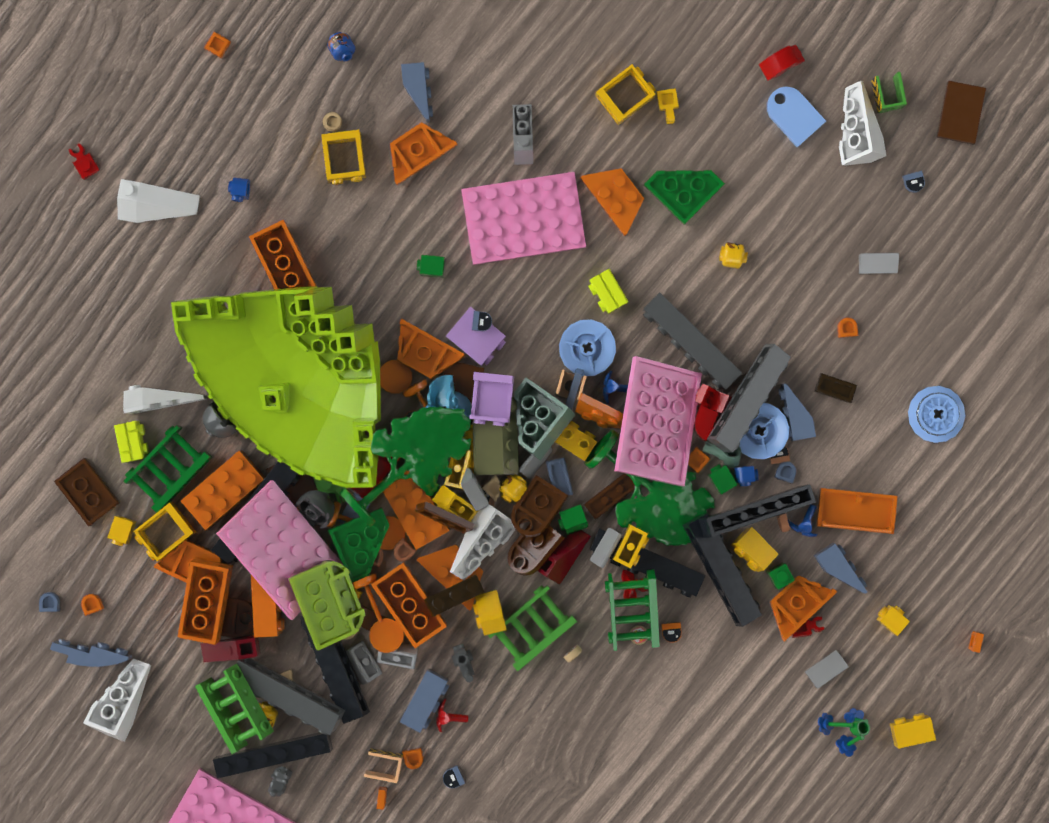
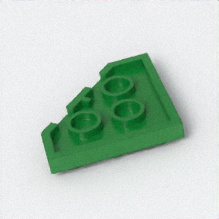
(684, 190)
(360, 543)

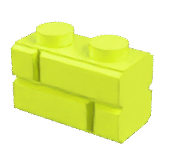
(608, 291)
(131, 441)

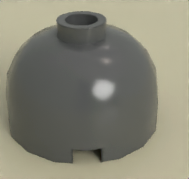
(216, 424)
(316, 508)

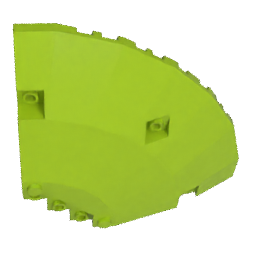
(305, 356)

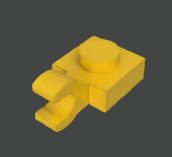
(667, 102)

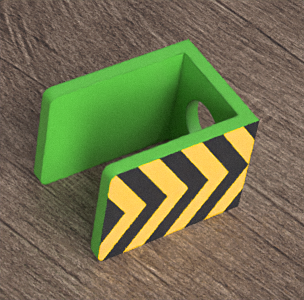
(881, 107)

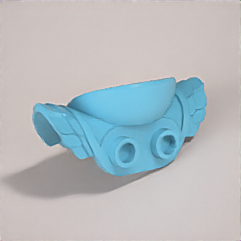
(443, 394)

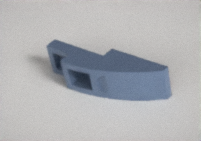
(97, 656)

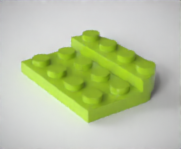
(328, 603)

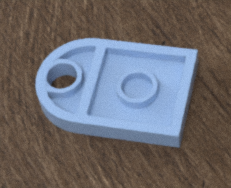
(795, 116)

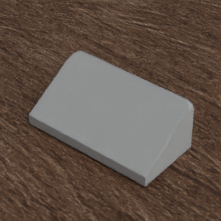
(878, 263)
(532, 464)
(473, 490)
(605, 547)
(404, 656)
(363, 663)
(826, 669)

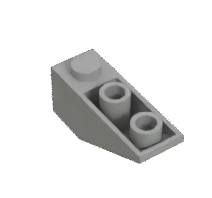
(522, 134)

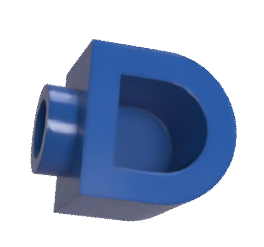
(239, 189)
(746, 475)

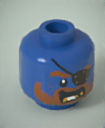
(341, 46)

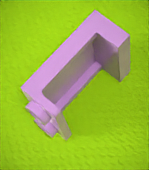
(476, 344)
(492, 398)

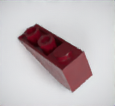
(564, 556)
(231, 649)

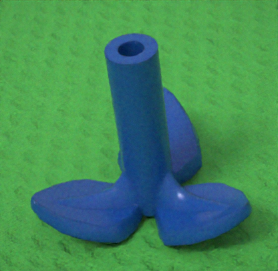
(612, 386)
(805, 526)

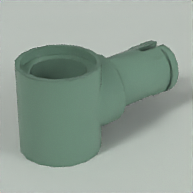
(730, 462)

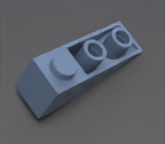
(414, 81)
(798, 418)
(835, 564)

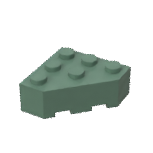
(539, 418)

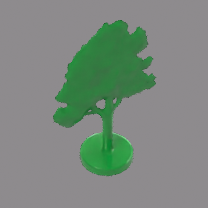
(425, 444)
(664, 507)

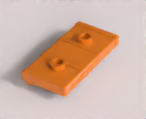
(856, 511)

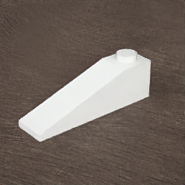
(862, 136)
(146, 202)
(146, 399)
(489, 531)
(119, 705)

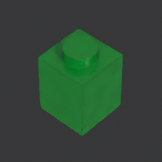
(431, 266)
(722, 478)
(573, 519)
(780, 576)

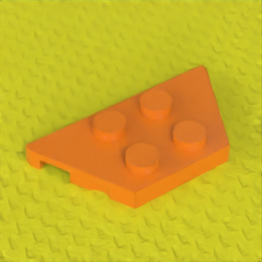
(417, 150)
(616, 196)
(424, 351)
(598, 412)
(178, 560)
(439, 566)
(798, 604)

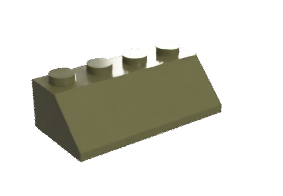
(496, 446)

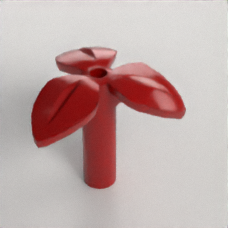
(629, 576)
(444, 717)

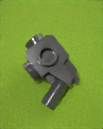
(463, 659)

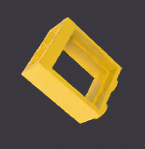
(610, 106)
(342, 137)
(180, 520)

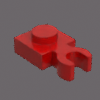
(85, 163)
(805, 629)

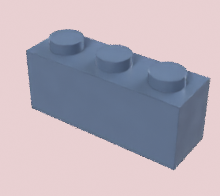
(425, 701)

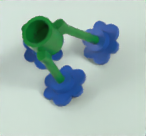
(856, 723)

